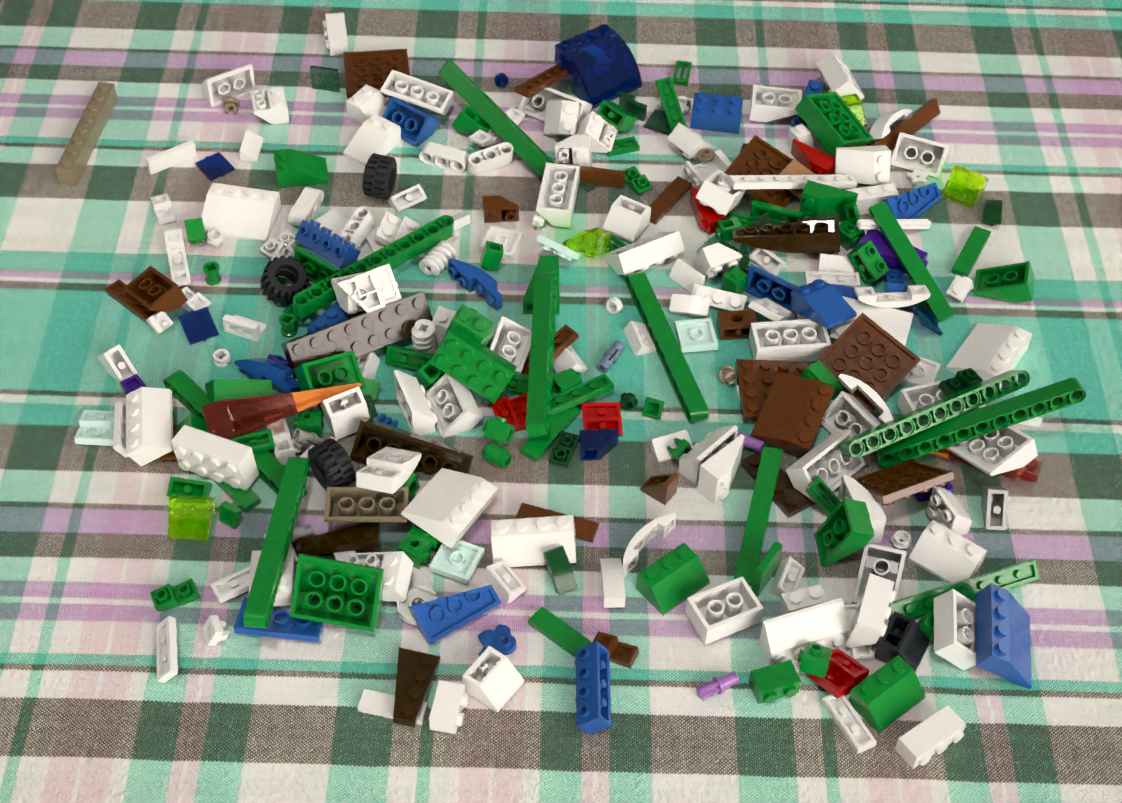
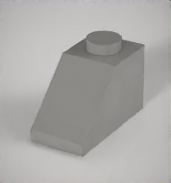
(994, 507)

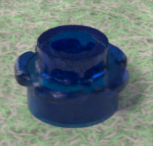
(501, 80)

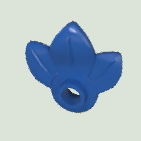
(499, 640)

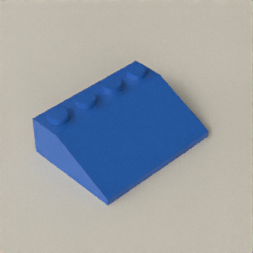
(1003, 635)

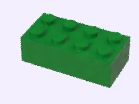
(473, 364)

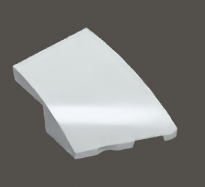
(372, 288)

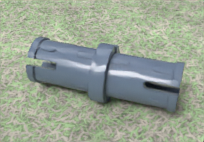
(610, 356)

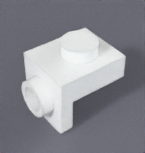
(960, 288)

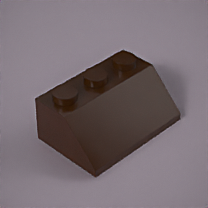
(156, 291)

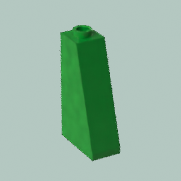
(544, 265)

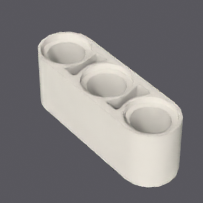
(444, 157)
(490, 158)
(306, 206)
(358, 226)

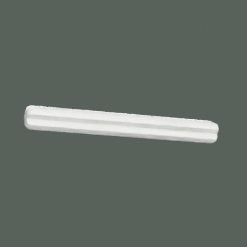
(870, 224)

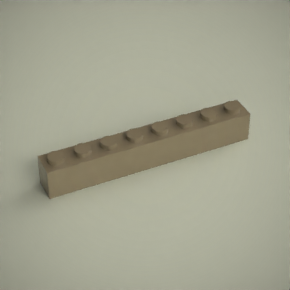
(86, 134)

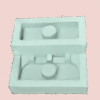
(95, 428)

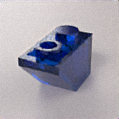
(597, 443)

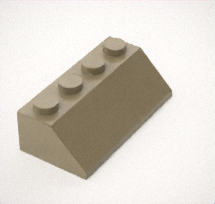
(365, 505)

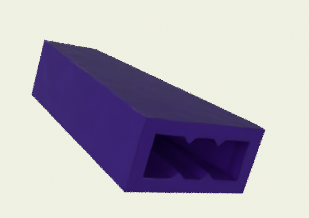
(886, 251)

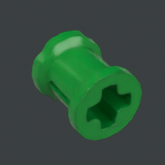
(212, 273)
(288, 327)

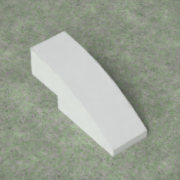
(282, 441)
(612, 582)

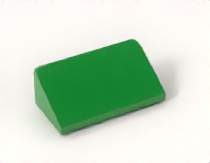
(852, 214)
(188, 487)

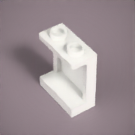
(700, 172)

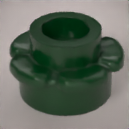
(625, 403)

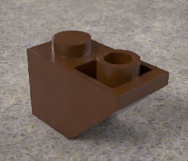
(499, 209)

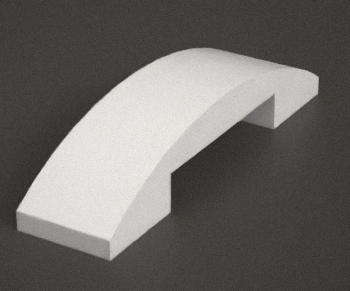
(881, 125)
(487, 139)
(177, 257)
(914, 295)
(853, 384)
(660, 526)

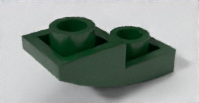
(636, 108)
(992, 212)
(743, 263)
(961, 381)
(564, 449)
(560, 569)

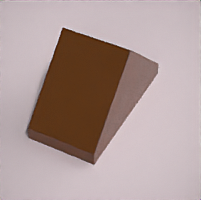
(661, 487)

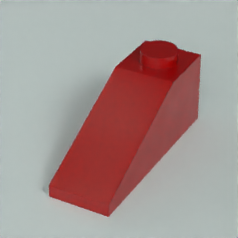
(813, 159)
(704, 215)

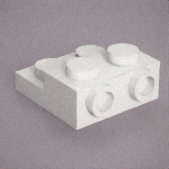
(393, 228)

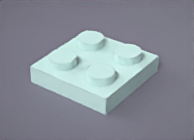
(557, 248)
(696, 335)
(457, 562)

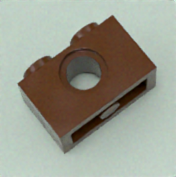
(734, 324)

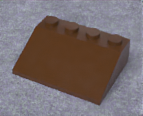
(792, 413)

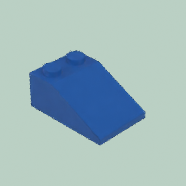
(821, 304)

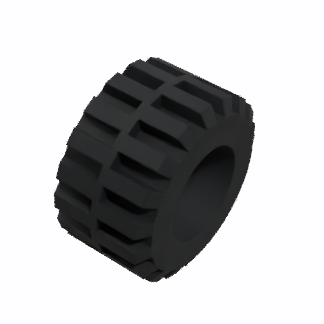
(379, 176)
(283, 267)
(331, 464)

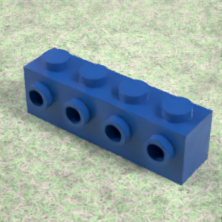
(327, 244)
(593, 688)

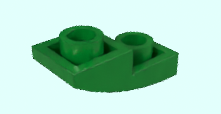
(636, 181)
(171, 597)

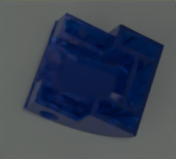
(599, 65)

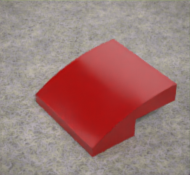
(513, 410)
(602, 416)
(842, 674)

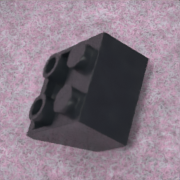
(904, 639)

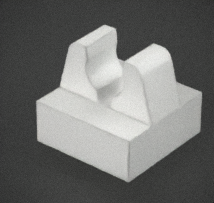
(159, 322)
(214, 631)

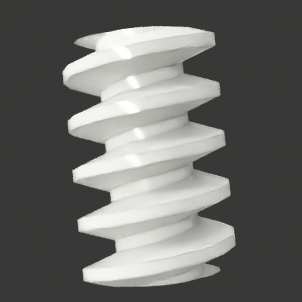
(437, 259)
(424, 336)

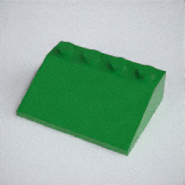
(832, 121)
(337, 593)

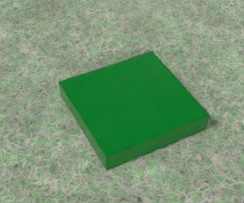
(766, 568)

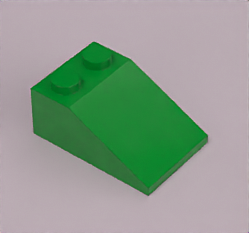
(299, 168)
(825, 201)
(1006, 283)
(473, 324)
(329, 372)
(844, 531)

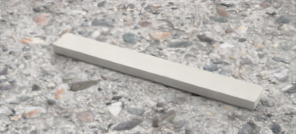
(788, 181)

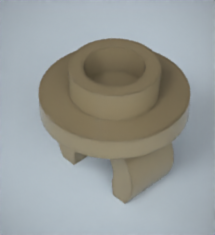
(231, 102)
(705, 155)
(727, 374)

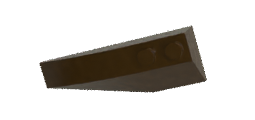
(805, 236)
(434, 455)

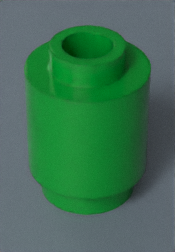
(496, 455)

